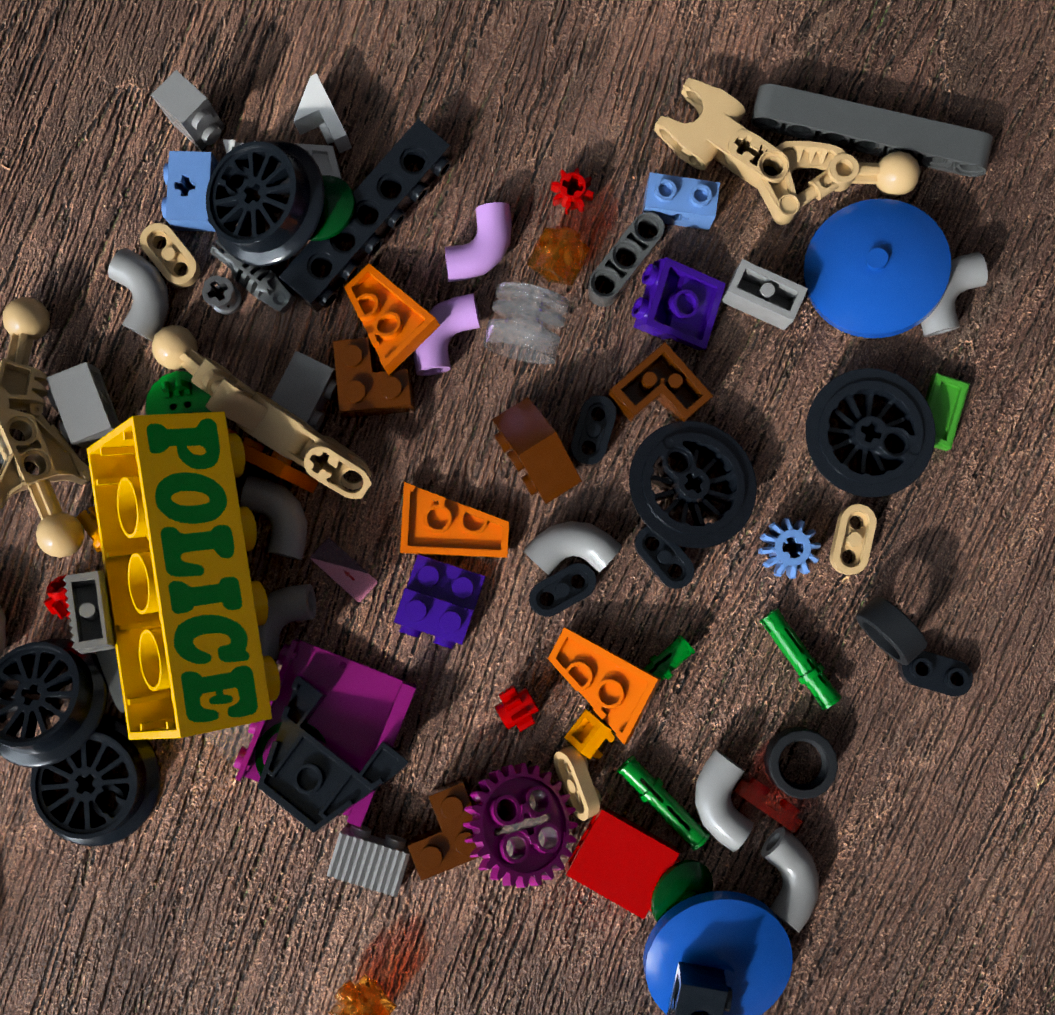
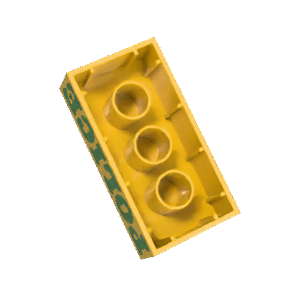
(181, 576)

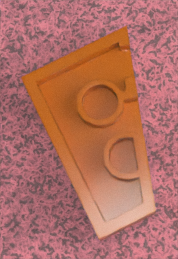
(390, 317)
(276, 464)
(449, 528)
(607, 681)

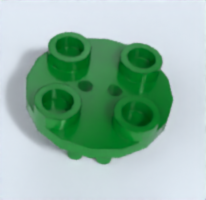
(178, 390)

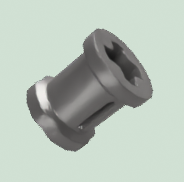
(211, 295)

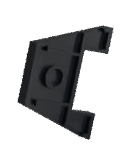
(312, 777)

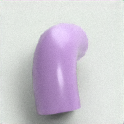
(487, 247)
(454, 317)

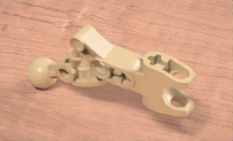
(720, 136)
(261, 416)

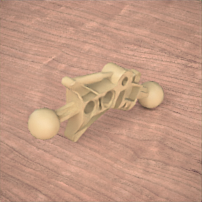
(44, 445)

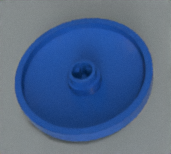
(877, 268)
(722, 933)

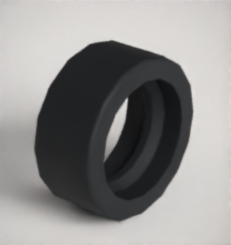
(892, 630)
(828, 758)

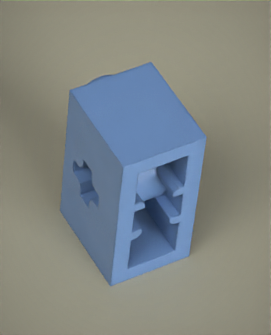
(181, 174)
(682, 200)

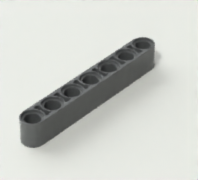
(871, 129)

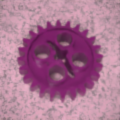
(529, 859)

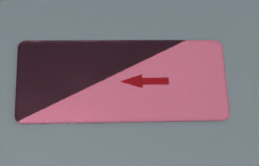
(343, 569)

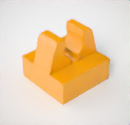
(589, 734)

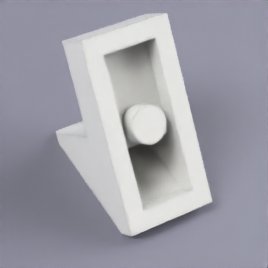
(317, 111)

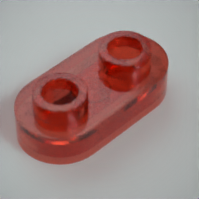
(782, 812)

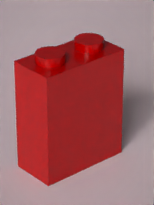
(621, 861)

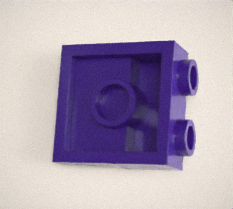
(678, 303)
(439, 601)

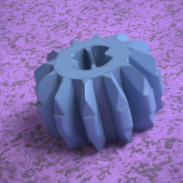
(795, 537)

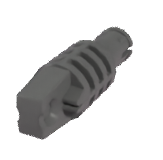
(257, 280)

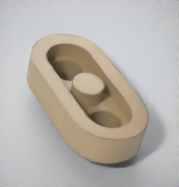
(171, 257)
(855, 541)
(576, 781)

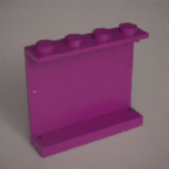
(353, 718)

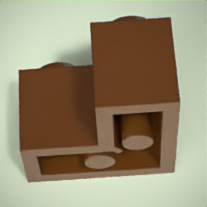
(663, 379)
(362, 388)
(536, 450)
(445, 845)

